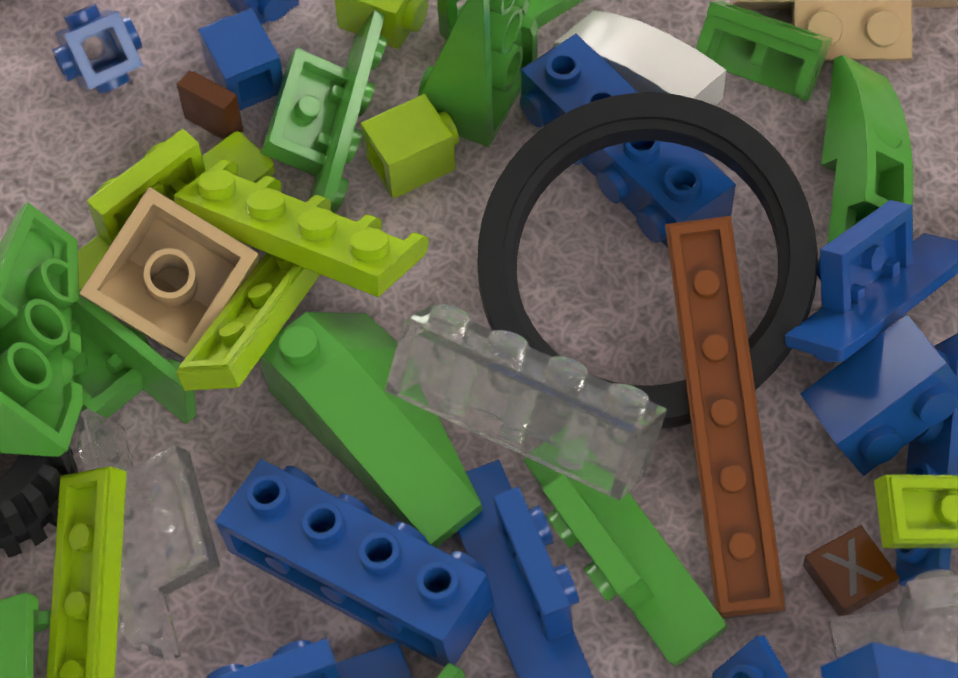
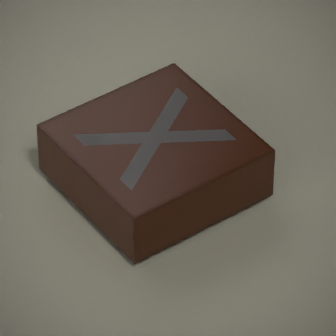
(851, 571)

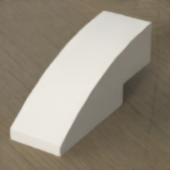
(650, 57)

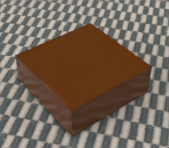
(209, 105)

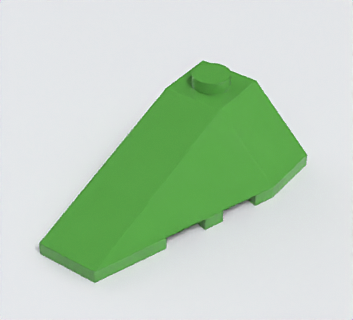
(482, 66)
(36, 336)
(333, 381)

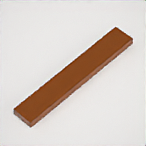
(724, 419)

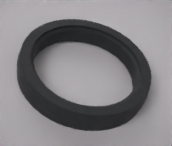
(661, 119)

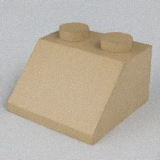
(169, 273)

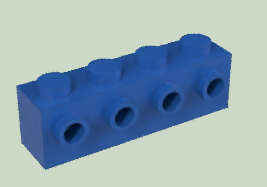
(650, 178)
(357, 562)

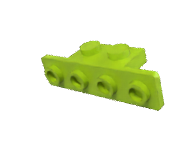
(167, 170)

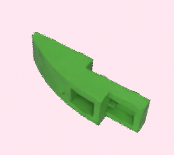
(864, 145)

